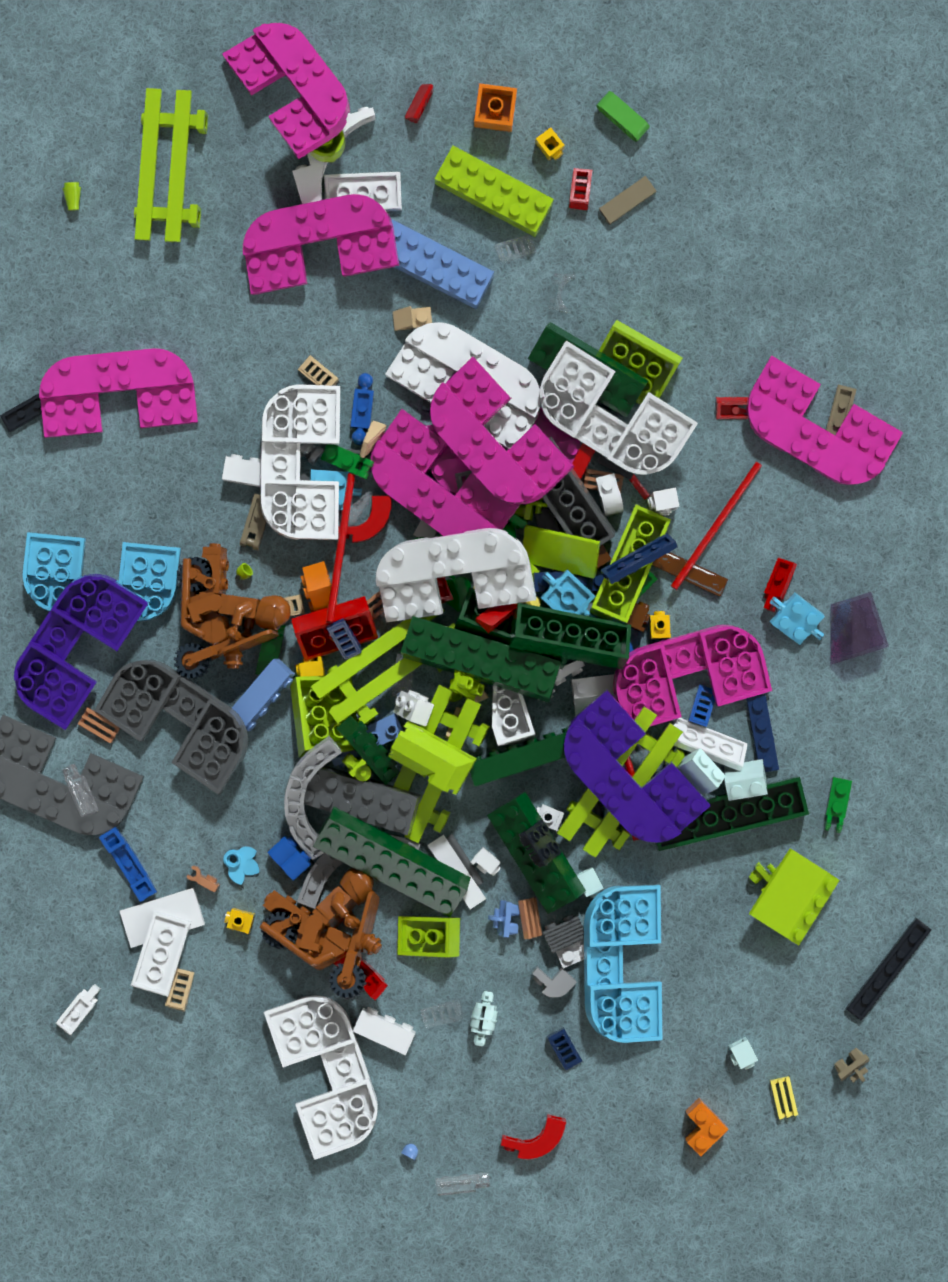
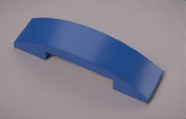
(128, 863)

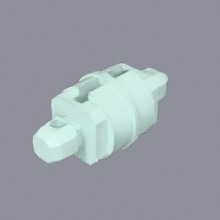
(483, 1018)

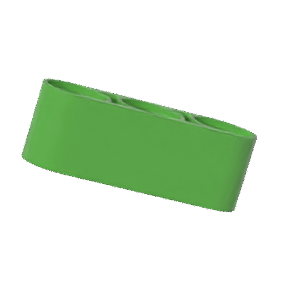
(622, 116)

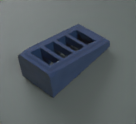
(348, 649)
(557, 1034)

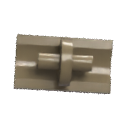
(845, 1070)

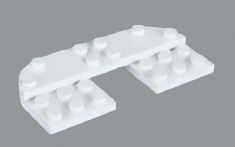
(441, 349)
(570, 400)
(289, 504)
(411, 570)
(323, 1028)

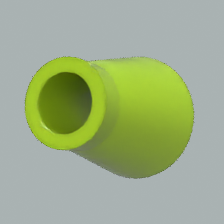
(72, 195)

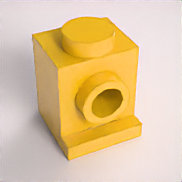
(547, 138)
(659, 633)
(311, 668)
(246, 917)

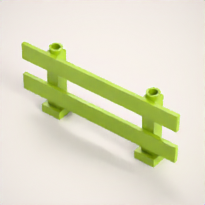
(181, 122)
(357, 700)
(462, 727)
(606, 827)

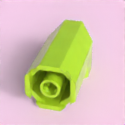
(432, 757)

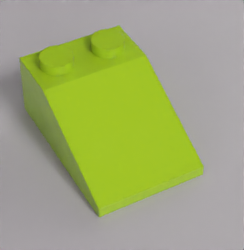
(428, 936)

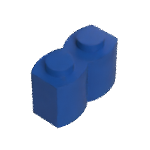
(289, 857)

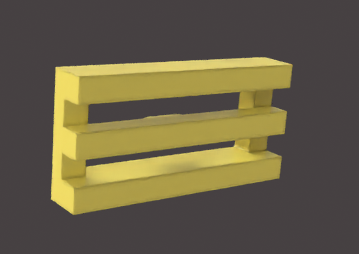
(794, 1110)

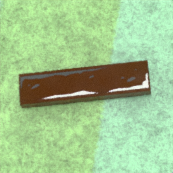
(697, 576)

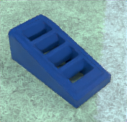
(691, 718)

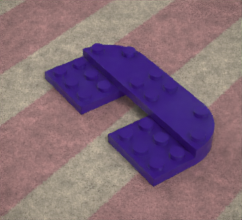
(86, 604)
(647, 812)

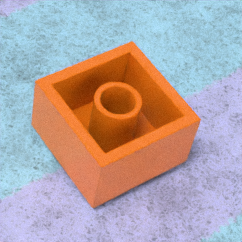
(495, 107)

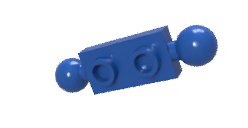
(362, 408)

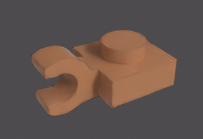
(206, 881)

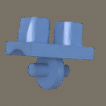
(502, 918)

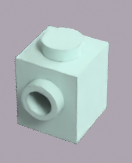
(590, 882)
(742, 1054)

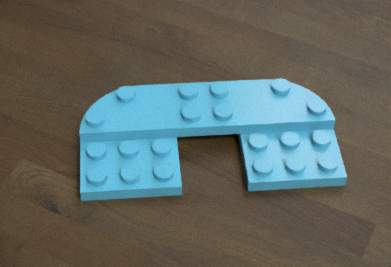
(58, 560)
(612, 920)

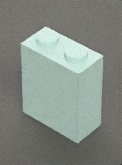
(701, 771)
(747, 782)

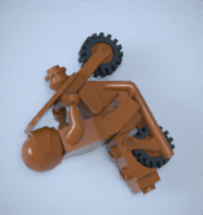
(202, 616)
(317, 936)

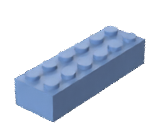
(441, 266)

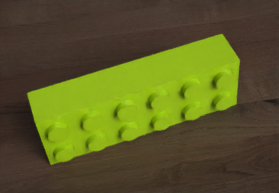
(493, 191)
(617, 600)

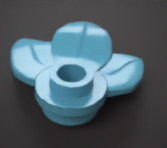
(243, 866)

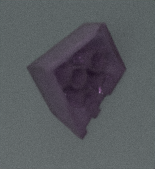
(855, 628)

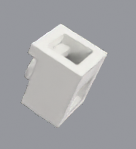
(556, 816)
(486, 862)

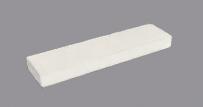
(444, 853)

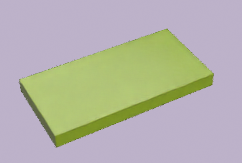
(561, 551)

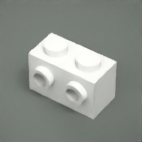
(663, 501)
(413, 707)

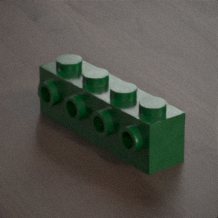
(368, 750)

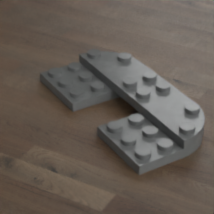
(217, 732)
(22, 784)

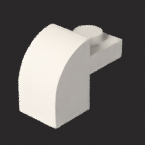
(609, 495)

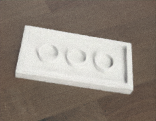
(382, 187)
(715, 745)
(180, 905)
(160, 953)

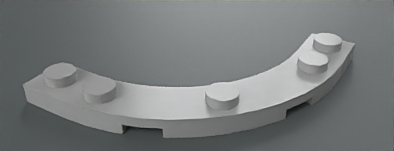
(296, 789)
(320, 873)

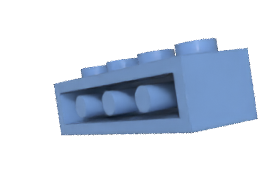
(263, 692)
(384, 730)

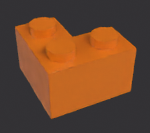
(318, 585)
(709, 1127)

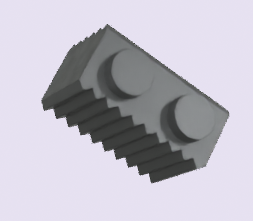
(564, 933)

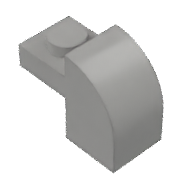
(558, 985)

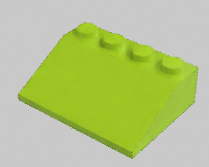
(641, 356)
(312, 715)
(794, 896)

